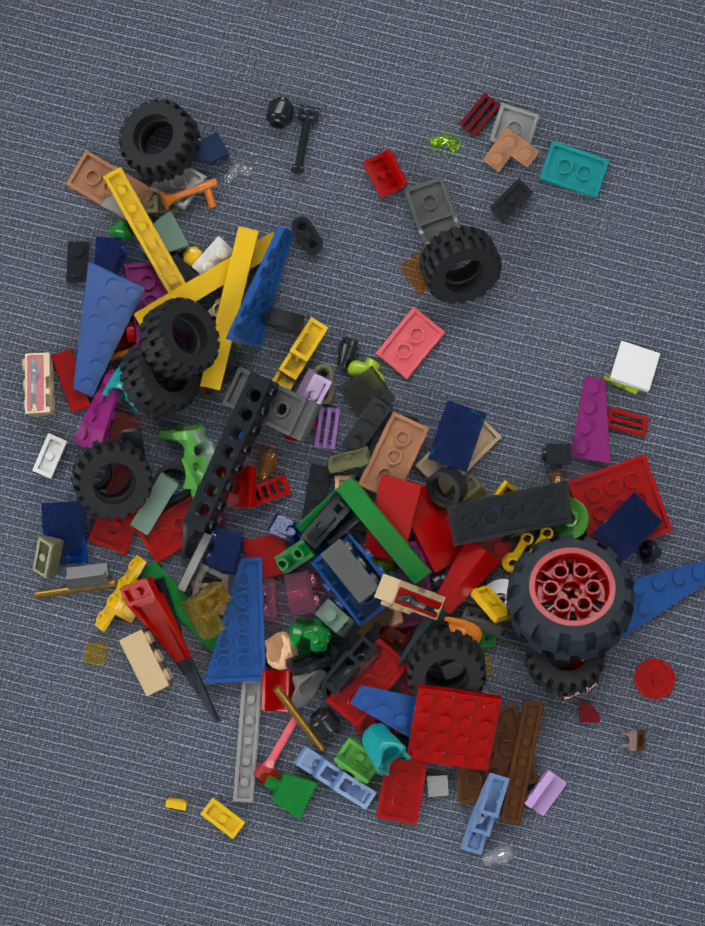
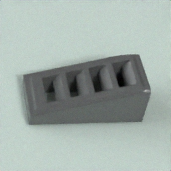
(485, 622)

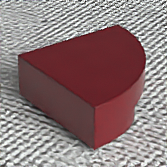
(588, 713)

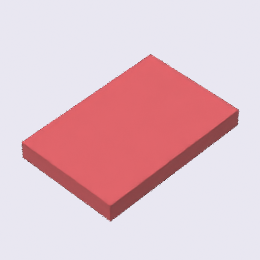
(410, 342)

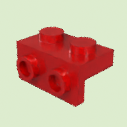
(385, 173)

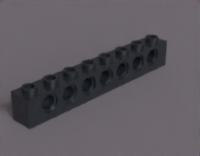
(221, 458)

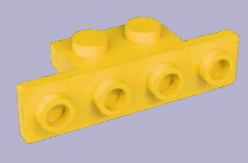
(115, 603)

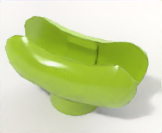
(357, 367)

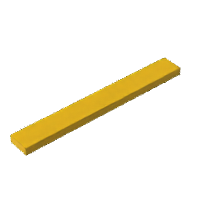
(144, 229)
(206, 281)
(231, 303)

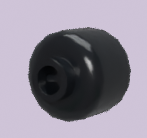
(280, 112)
(324, 722)

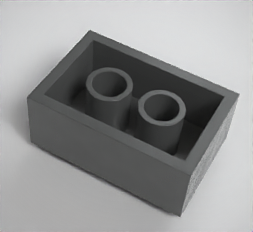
(351, 571)

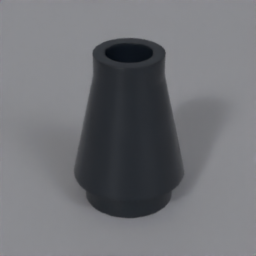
(346, 351)

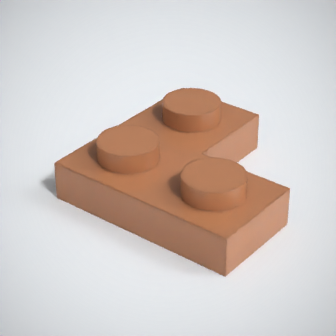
(510, 145)

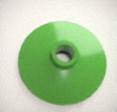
(581, 521)

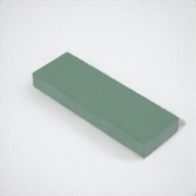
(155, 504)

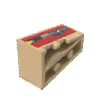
(38, 384)
(408, 597)

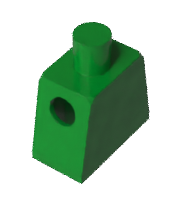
(291, 792)

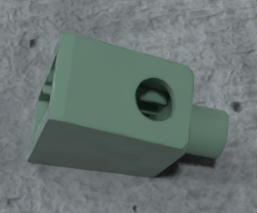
(170, 234)
(336, 618)

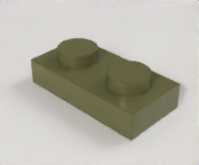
(350, 459)

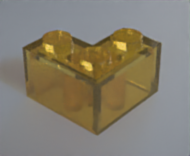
(202, 609)

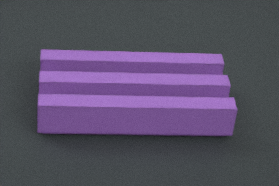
(329, 411)

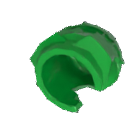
(313, 632)

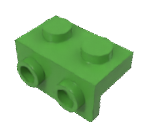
(355, 760)

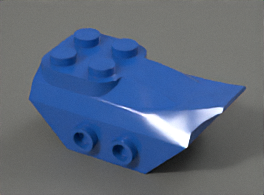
(345, 599)

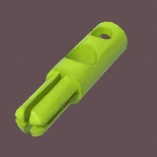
(625, 387)

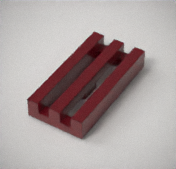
(490, 102)

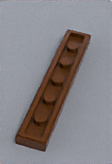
(522, 761)

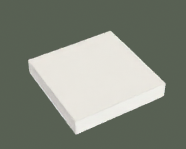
(634, 366)

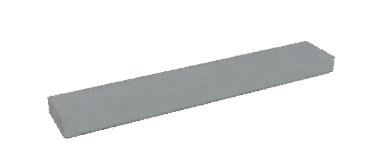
(247, 741)

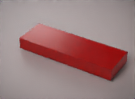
(65, 367)

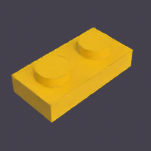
(490, 603)
(223, 818)

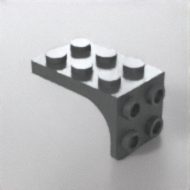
(431, 208)

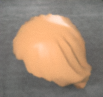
(278, 649)

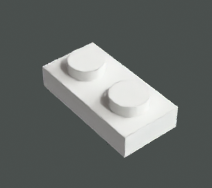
(214, 254)
(50, 456)

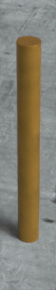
(64, 590)
(299, 718)

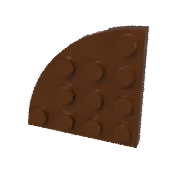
(472, 780)

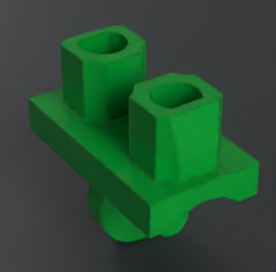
(294, 556)

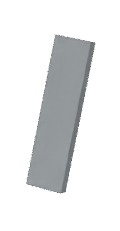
(196, 559)

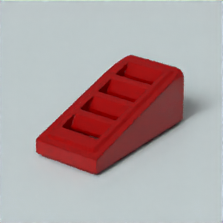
(272, 497)

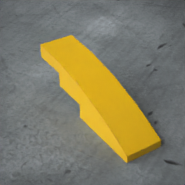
(300, 353)

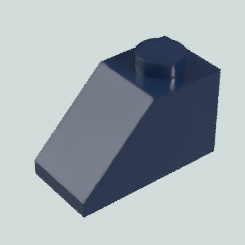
(212, 151)

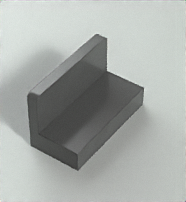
(87, 576)

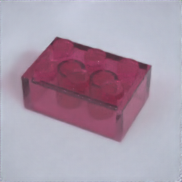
(301, 593)

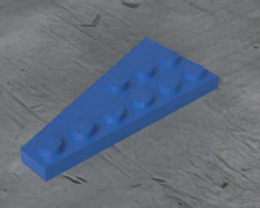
(105, 314)
(249, 322)
(661, 591)
(241, 646)
(387, 706)

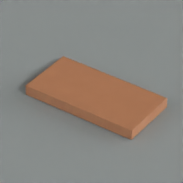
(89, 180)
(394, 451)

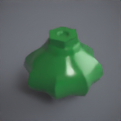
(121, 230)

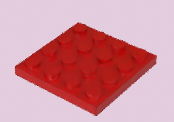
(610, 487)
(453, 727)

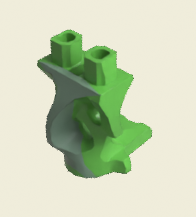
(195, 466)

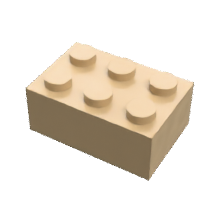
(146, 661)

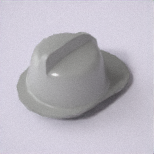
(306, 687)

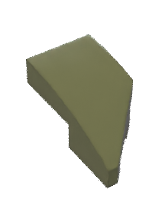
(156, 207)

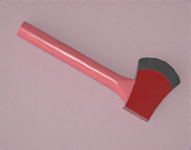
(267, 768)

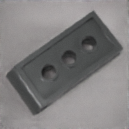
(300, 410)

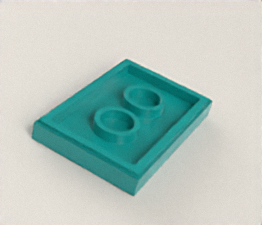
(574, 169)

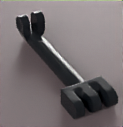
(298, 167)

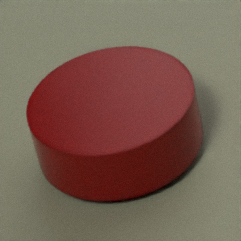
(130, 332)

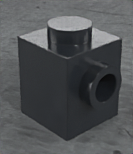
(556, 455)

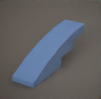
(335, 777)
(484, 813)

